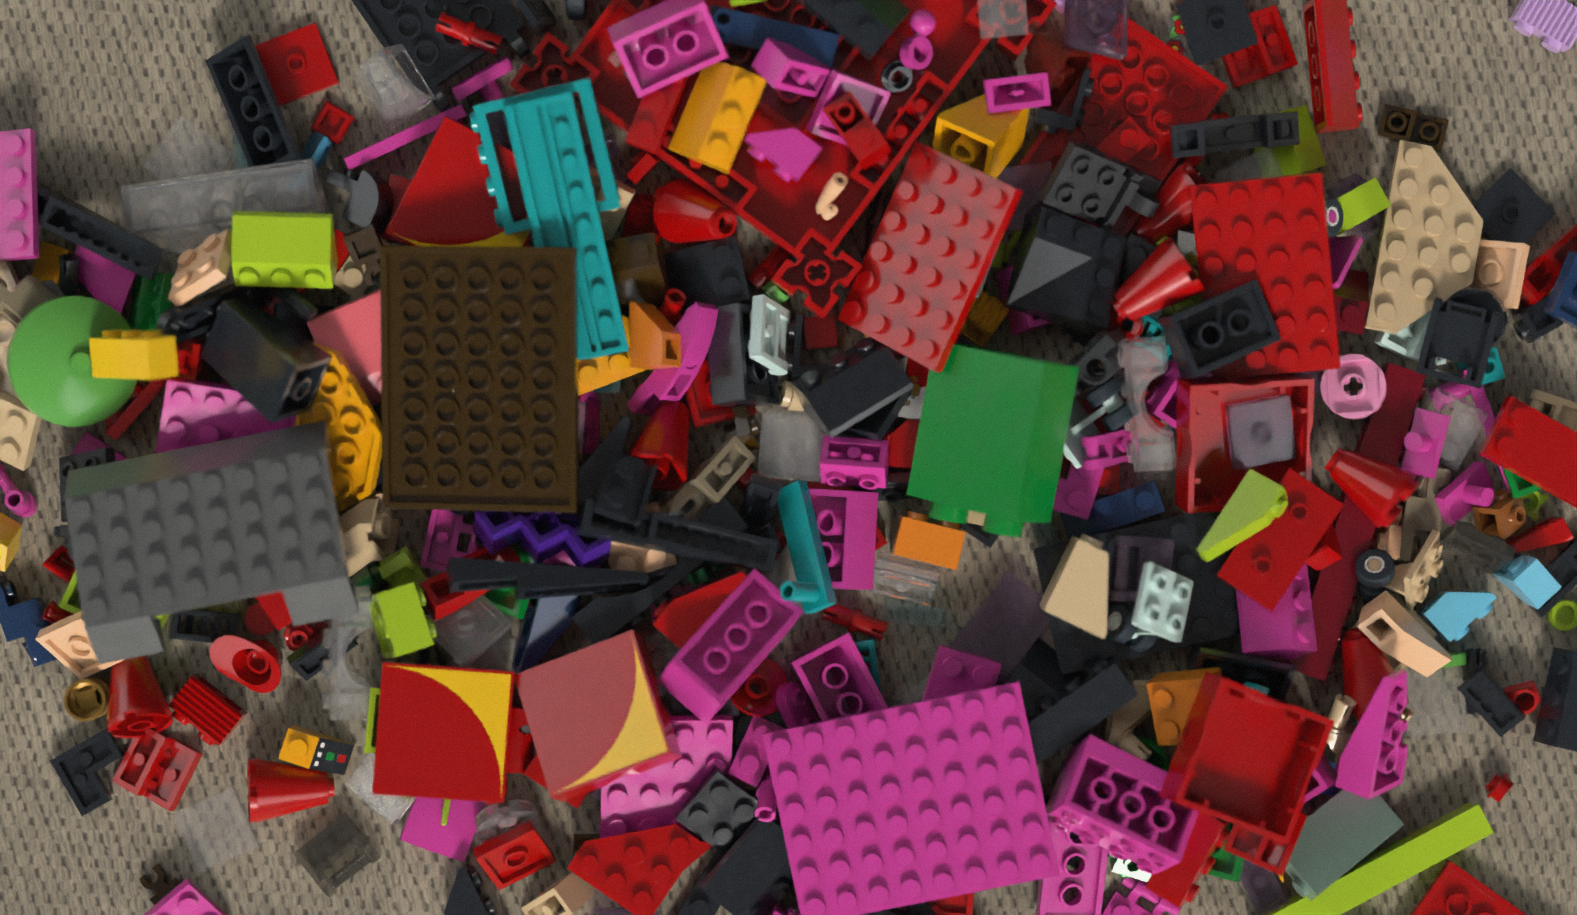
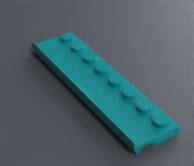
(566, 212)

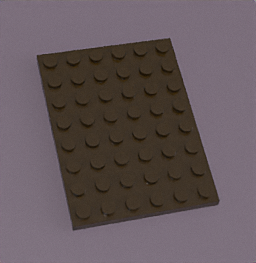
(479, 378)

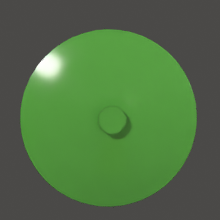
(53, 362)

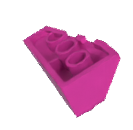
(1375, 753)

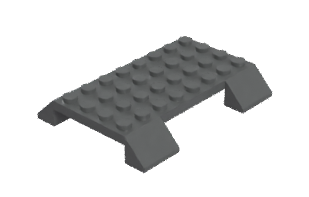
(207, 532)

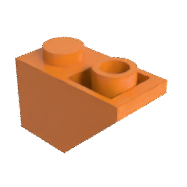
(652, 339)

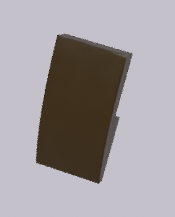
(1408, 125)

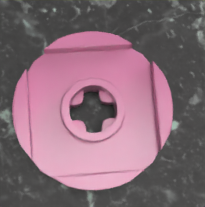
(1367, 400)

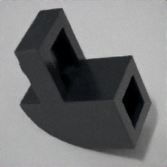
(370, 198)

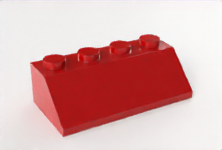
(1331, 65)

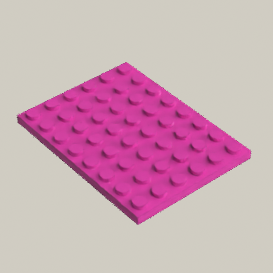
(911, 803)

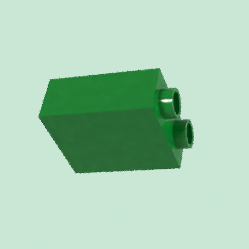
(992, 438)

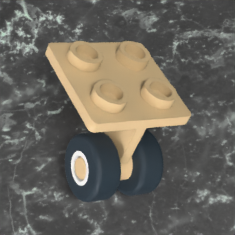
(1377, 572)

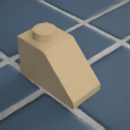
(561, 898)

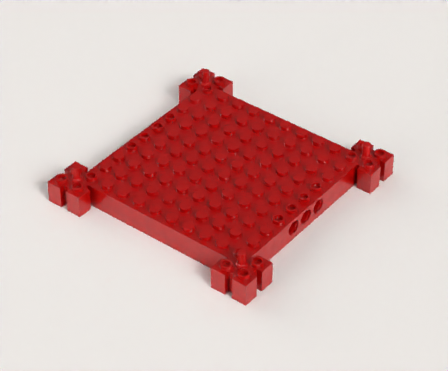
(752, 190)

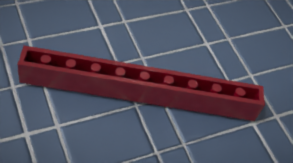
(1335, 585)

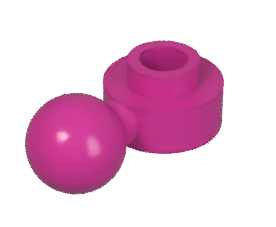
(917, 50)

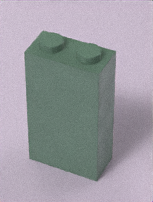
(1338, 839)

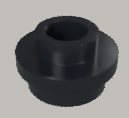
(903, 80)

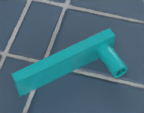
(806, 551)

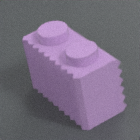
(1549, 20)

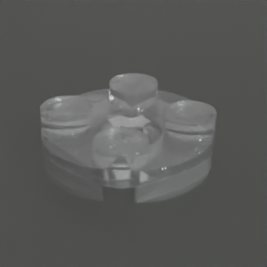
(496, 821)

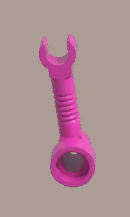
(28, 502)

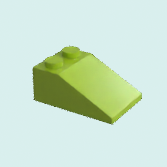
(401, 621)

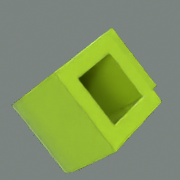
(1362, 204)
(402, 569)

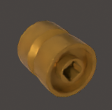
(87, 698)

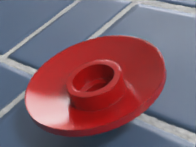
(767, 678)

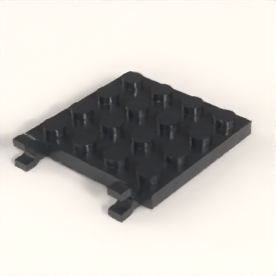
(433, 52)

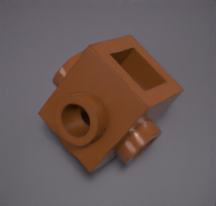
(1502, 516)

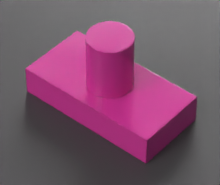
(484, 81)
(1425, 442)
(1466, 490)

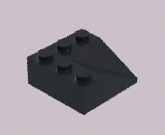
(1065, 271)

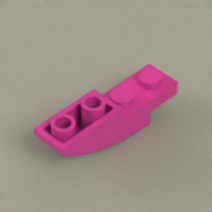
(672, 383)

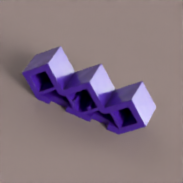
(541, 535)

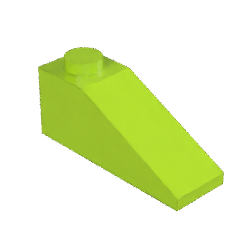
(1246, 513)

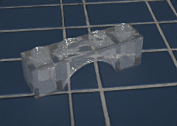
(1151, 445)
(347, 691)

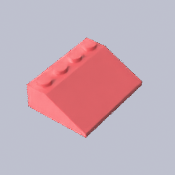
(357, 334)

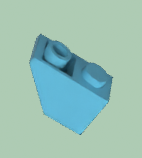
(1528, 580)
(1453, 611)

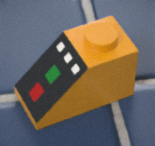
(316, 750)

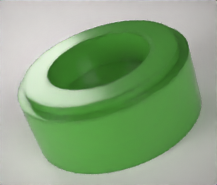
(1458, 659)

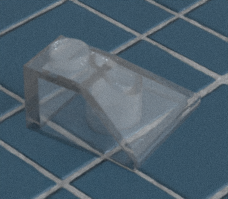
(393, 86)

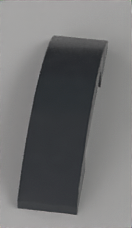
(1234, 133)

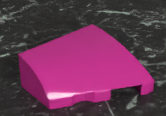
(105, 279)

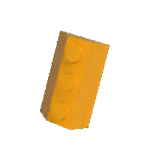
(718, 115)

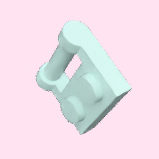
(768, 334)

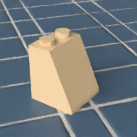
(1080, 586)

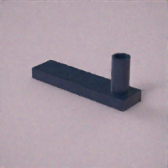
(752, 31)

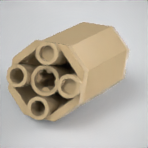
(368, 532)

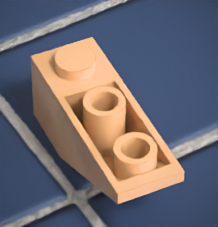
(1401, 635)

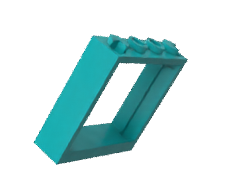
(488, 152)

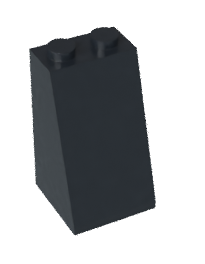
(264, 359)

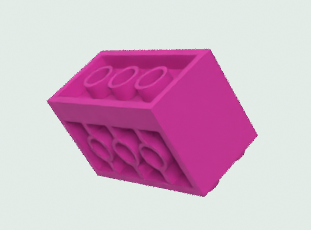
(729, 646)
(1117, 805)

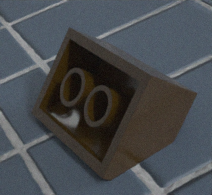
(639, 269)

